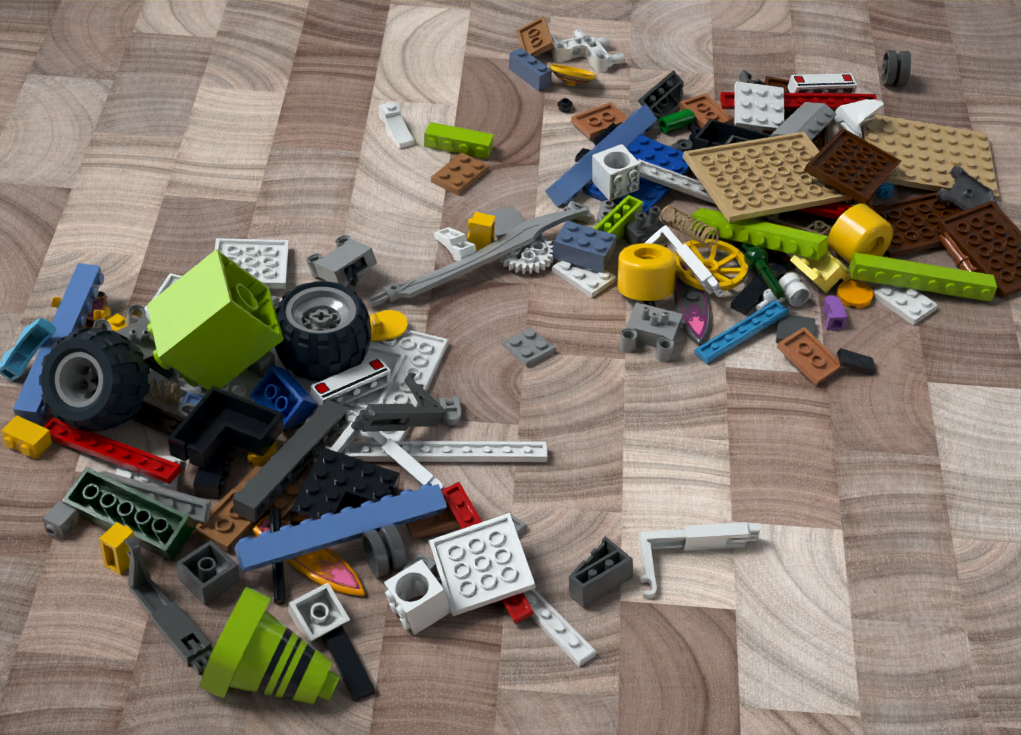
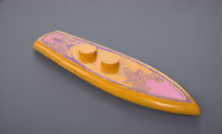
(321, 566)

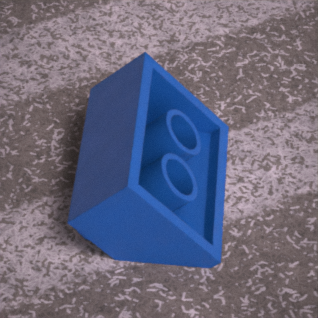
(284, 394)

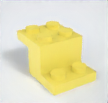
(822, 272)

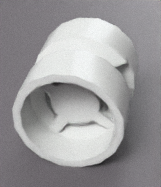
(795, 290)

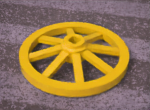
(713, 266)

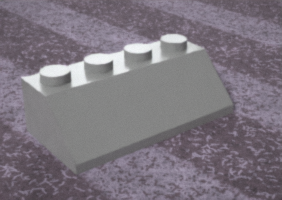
(808, 118)

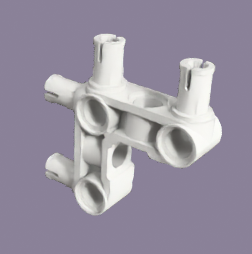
(586, 47)

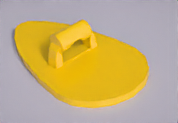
(387, 325)

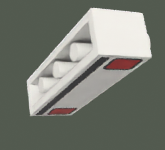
(822, 83)
(352, 383)

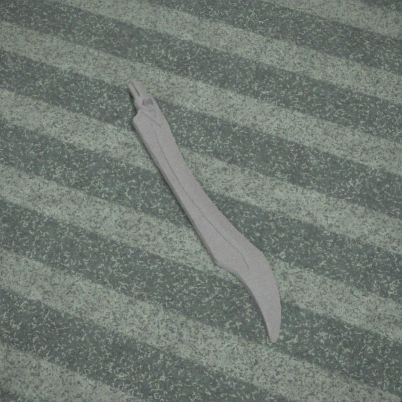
(517, 238)

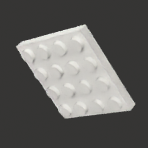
(259, 257)
(481, 564)

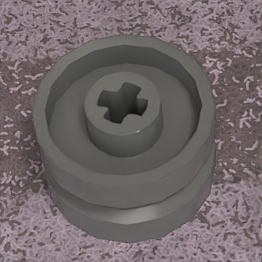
(896, 67)
(384, 550)

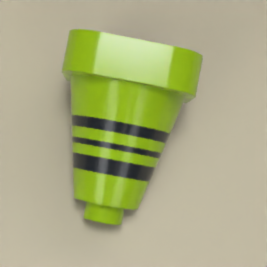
(266, 657)

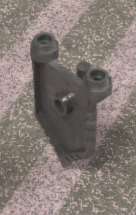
(966, 191)

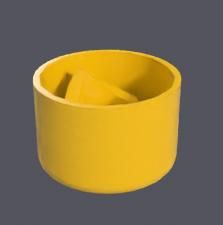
(861, 232)
(646, 272)

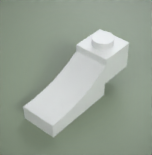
(395, 125)
(455, 243)

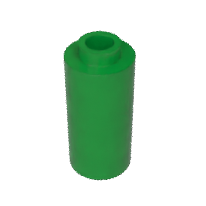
(676, 120)

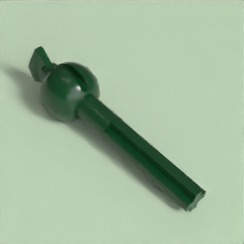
(757, 260)

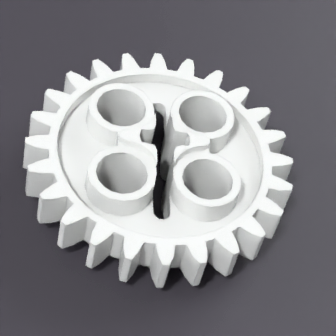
(530, 257)

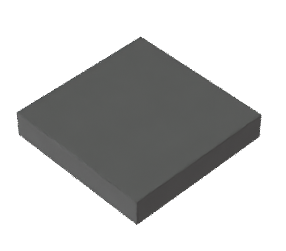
(791, 323)

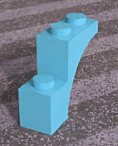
(27, 345)

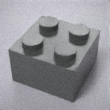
(207, 572)

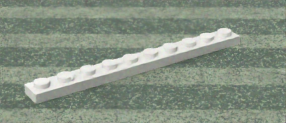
(453, 451)

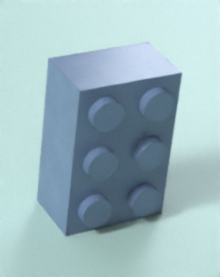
(584, 246)

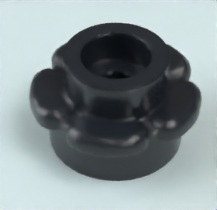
(565, 105)

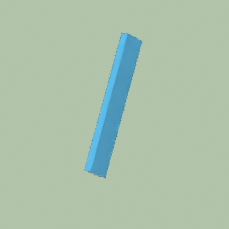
(741, 332)

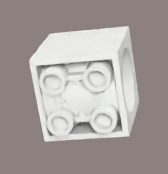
(615, 172)
(414, 582)

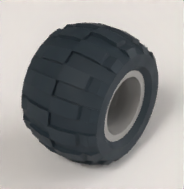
(322, 330)
(115, 381)

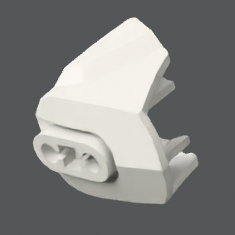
(854, 114)

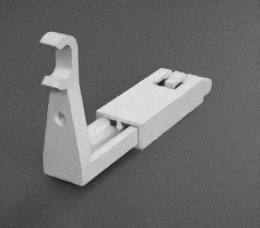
(689, 260)
(393, 450)
(692, 538)

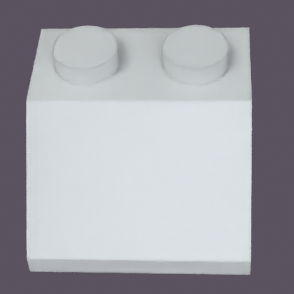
(317, 612)

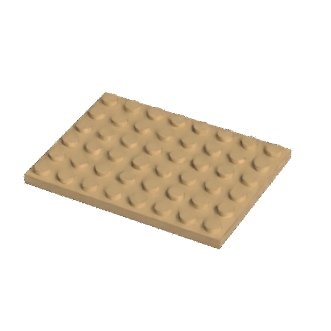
(931, 152)
(761, 176)

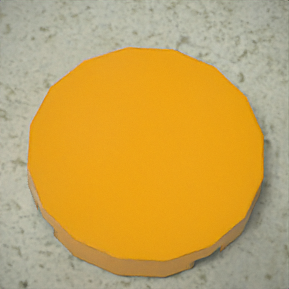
(854, 293)

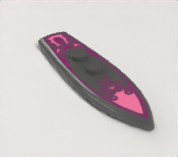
(695, 309)

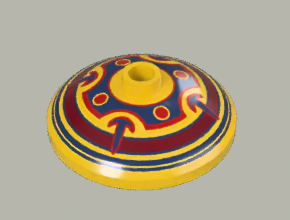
(572, 75)

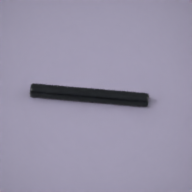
(277, 568)

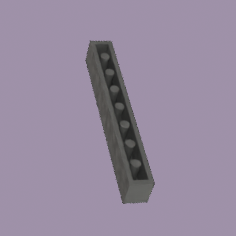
(290, 460)

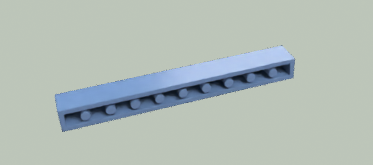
(581, 173)
(69, 318)
(338, 528)

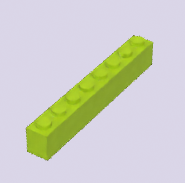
(764, 234)
(922, 277)

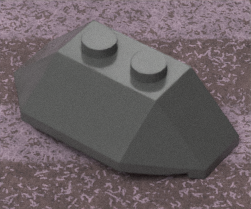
(664, 96)

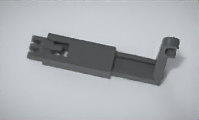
(401, 416)
(166, 616)

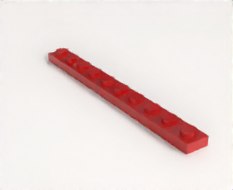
(793, 101)

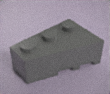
(600, 572)

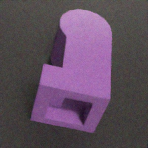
(835, 313)

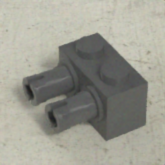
(643, 226)

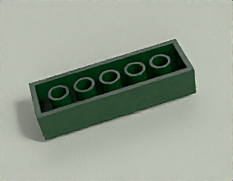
(109, 501)

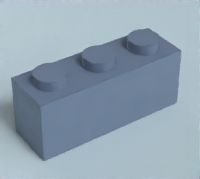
(530, 69)

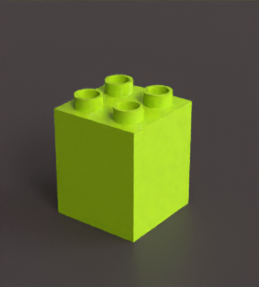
(213, 322)

